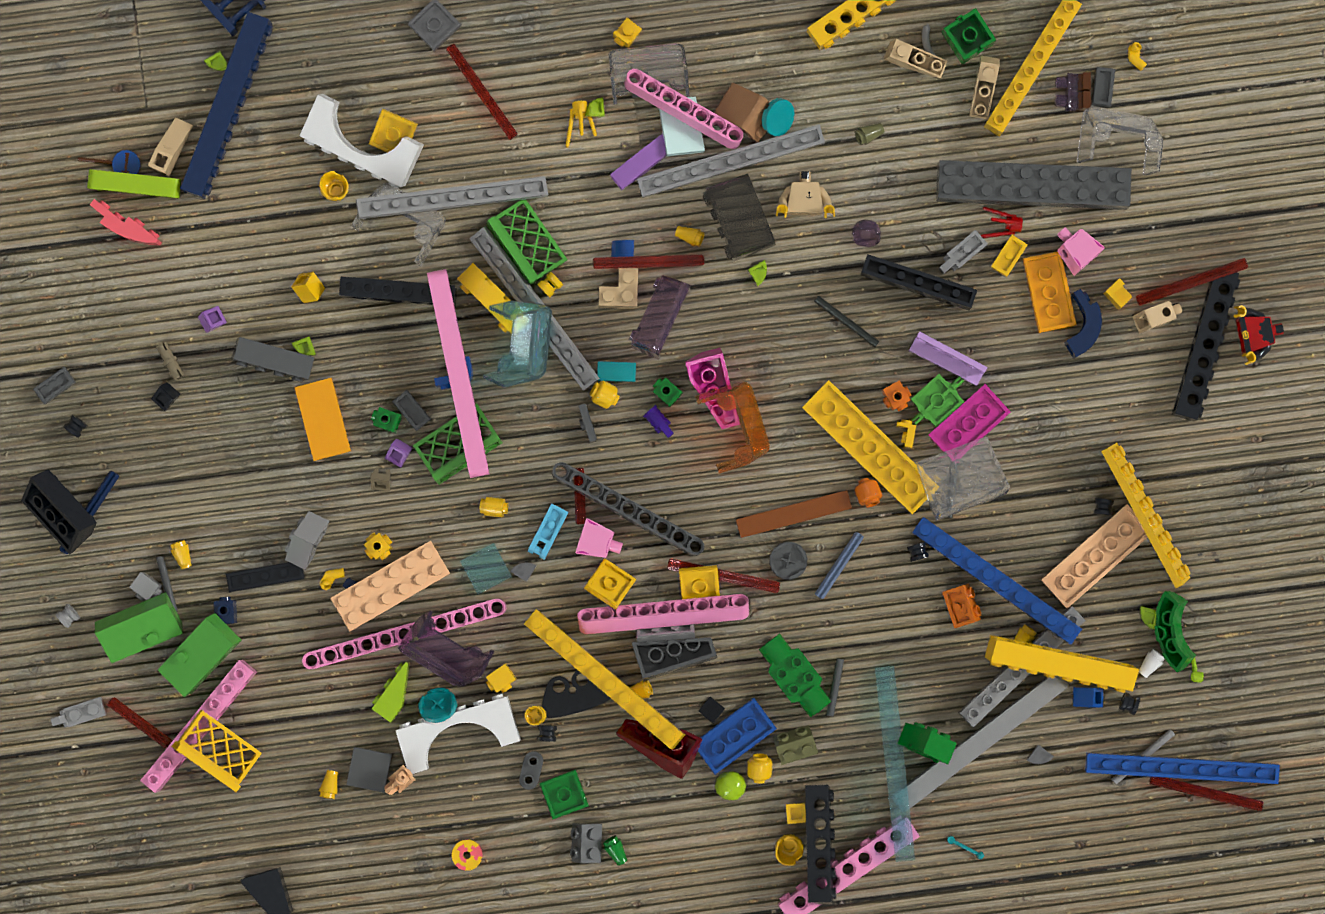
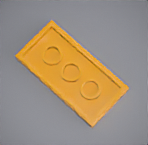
(1049, 292)
(322, 419)

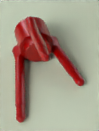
(1012, 223)

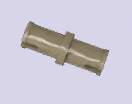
(170, 361)

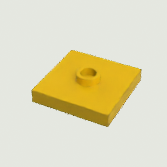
(390, 131)
(699, 582)
(610, 583)

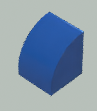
(622, 248)
(1087, 697)

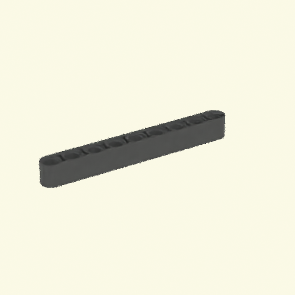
(617, 508)

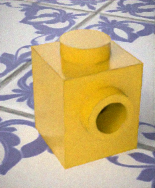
(501, 679)

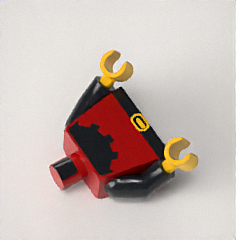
(1255, 333)

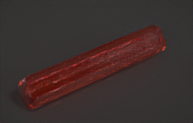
(580, 511)

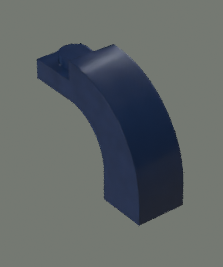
(1091, 325)

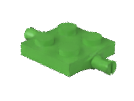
(937, 400)

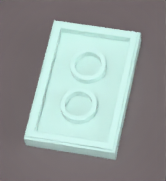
(678, 136)

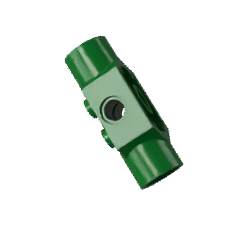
(795, 675)

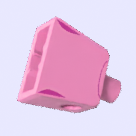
(1078, 249)
(597, 540)

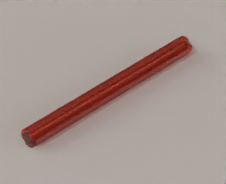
(481, 91)
(648, 261)
(1192, 281)
(731, 577)
(1207, 793)

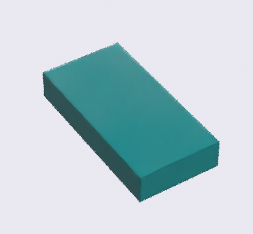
(617, 371)

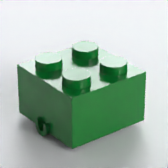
(968, 36)
(927, 742)

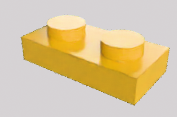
(1009, 256)

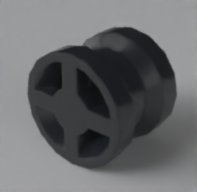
(75, 426)
(1103, 506)
(918, 551)
(1129, 703)
(547, 733)

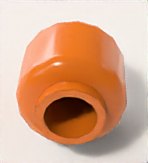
(868, 492)

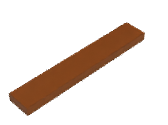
(793, 514)

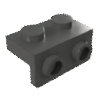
(586, 843)

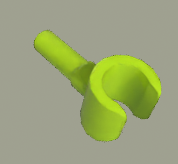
(1196, 676)

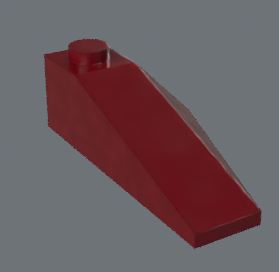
(673, 761)

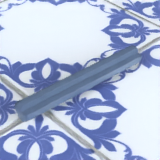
(839, 565)

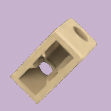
(1156, 316)

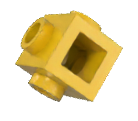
(384, 550)

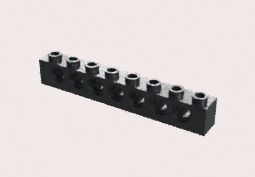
(1182, 407)

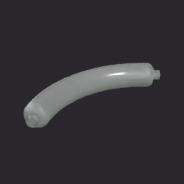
(925, 39)

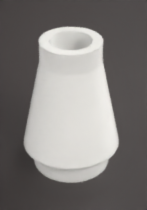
(1151, 662)

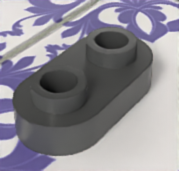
(531, 770)

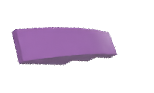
(640, 163)

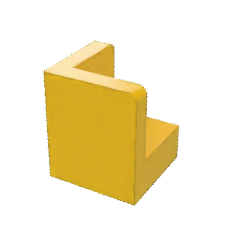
(308, 287)
(1118, 294)

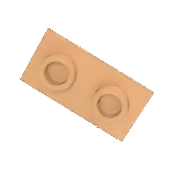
(399, 780)

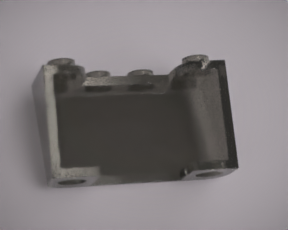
(739, 217)

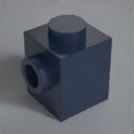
(226, 610)

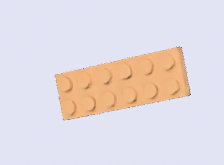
(1095, 557)
(390, 586)

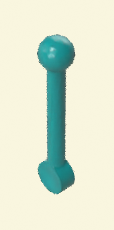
(980, 855)

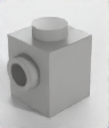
(145, 587)

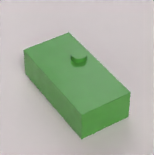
(138, 627)
(199, 654)

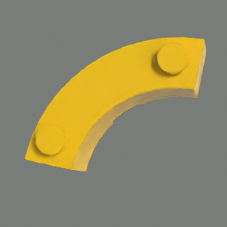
(486, 292)

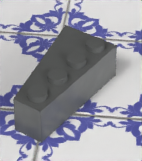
(272, 358)
(668, 656)

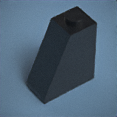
(269, 891)

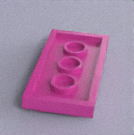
(970, 421)

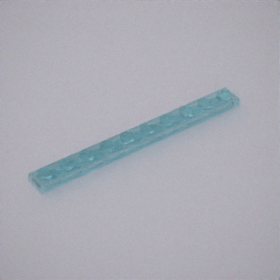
(894, 764)

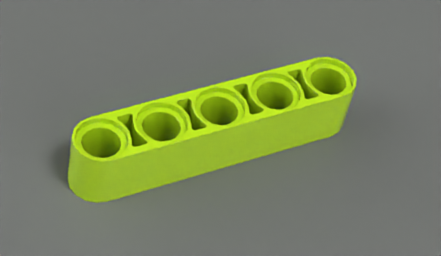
(134, 183)

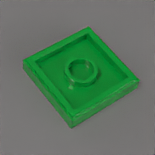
(564, 794)

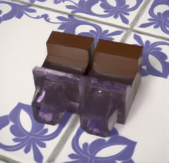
(1077, 91)

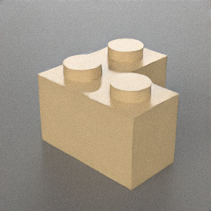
(623, 296)

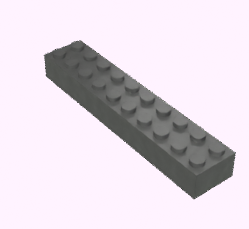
(1033, 184)

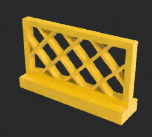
(211, 766)

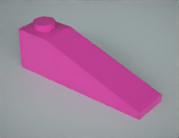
(707, 373)

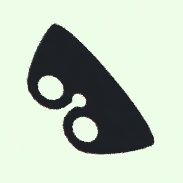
(567, 703)

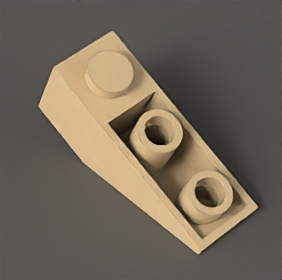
(914, 59)
(984, 87)
(170, 147)

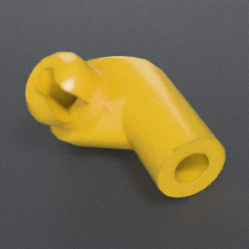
(329, 577)

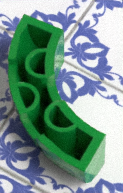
(1169, 631)

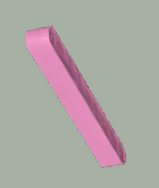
(663, 614)

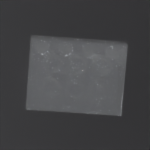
(962, 478)

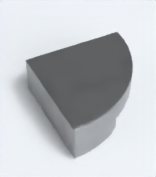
(523, 570)
(1039, 756)

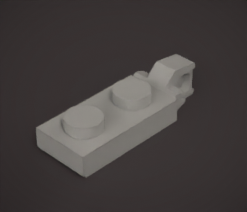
(963, 252)
(80, 713)

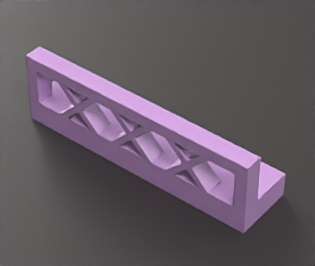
(947, 358)

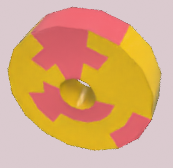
(458, 854)

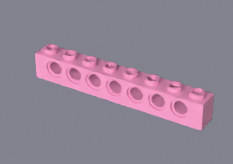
(214, 706)
(845, 879)

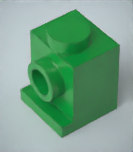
(670, 398)
(393, 419)

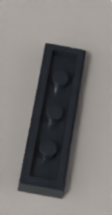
(264, 576)

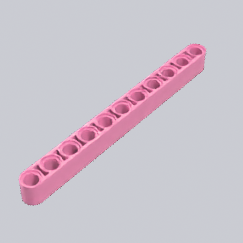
(458, 373)
(396, 639)

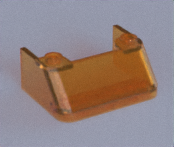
(742, 398)

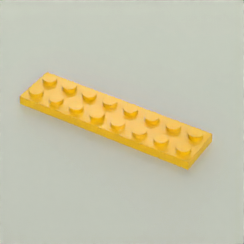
(867, 445)
(1146, 515)

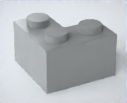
(305, 539)

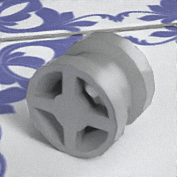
(67, 615)

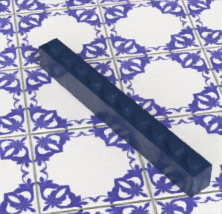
(226, 105)

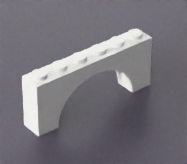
(323, 130)
(493, 715)

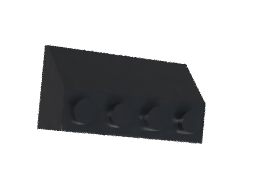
(58, 510)

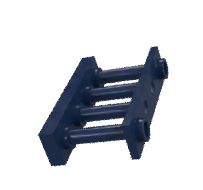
(229, 23)

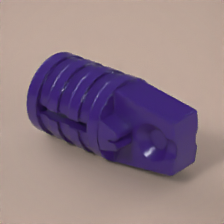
(658, 421)

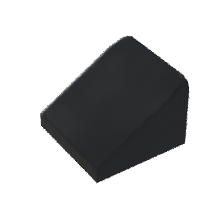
(165, 396)
(711, 709)

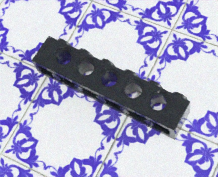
(388, 290)
(814, 794)

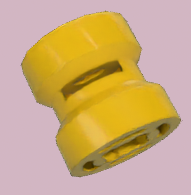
(545, 286)
(535, 715)

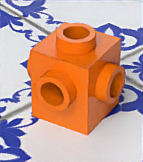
(896, 389)

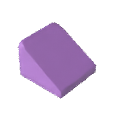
(212, 319)
(398, 452)

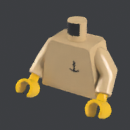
(805, 198)

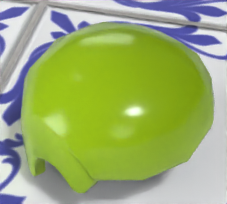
(730, 785)

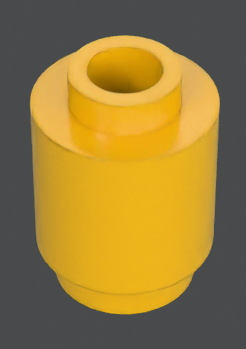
(493, 507)

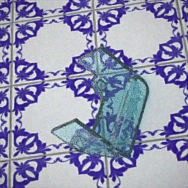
(528, 343)

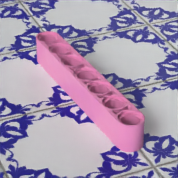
(687, 117)

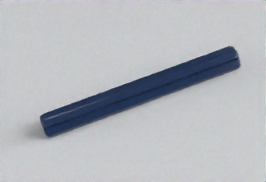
(99, 496)

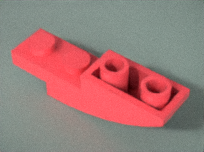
(130, 229)

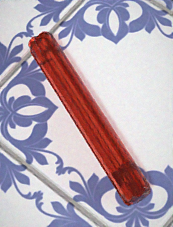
(139, 722)

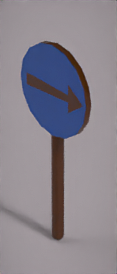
(123, 162)

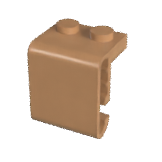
(744, 110)

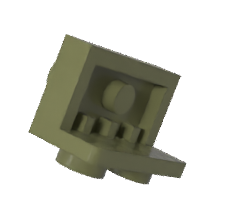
(795, 744)

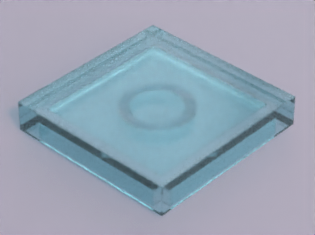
(486, 568)

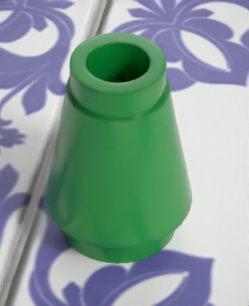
(615, 849)

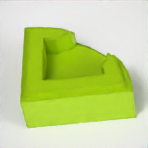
(217, 62)
(595, 108)
(758, 272)
(304, 346)
(1148, 617)

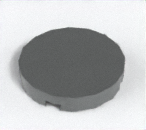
(788, 560)

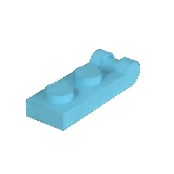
(548, 530)

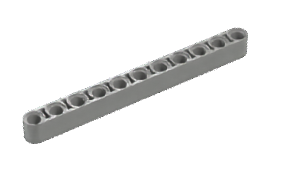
(985, 737)

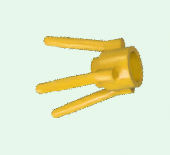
(579, 111)

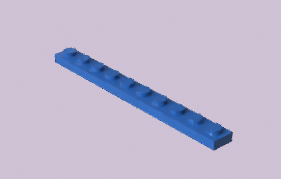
(997, 581)
(1182, 768)

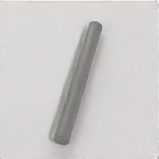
(1149, 751)

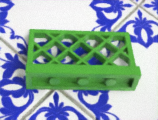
(510, 246)
(459, 462)

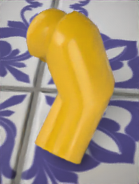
(1134, 56)

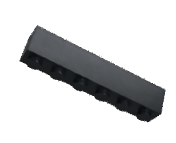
(918, 282)

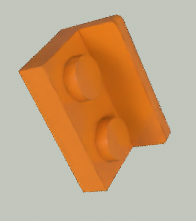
(962, 605)

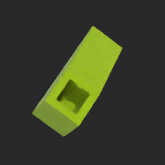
(393, 698)

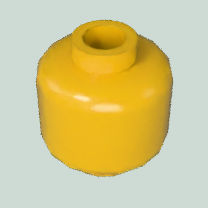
(604, 394)
(759, 768)

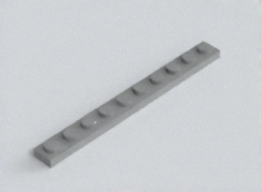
(730, 161)
(451, 197)
(523, 292)

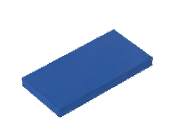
(735, 735)

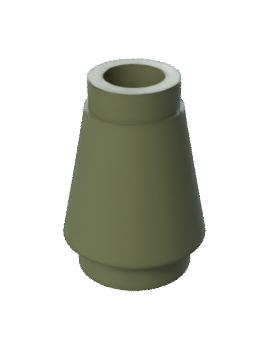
(868, 133)

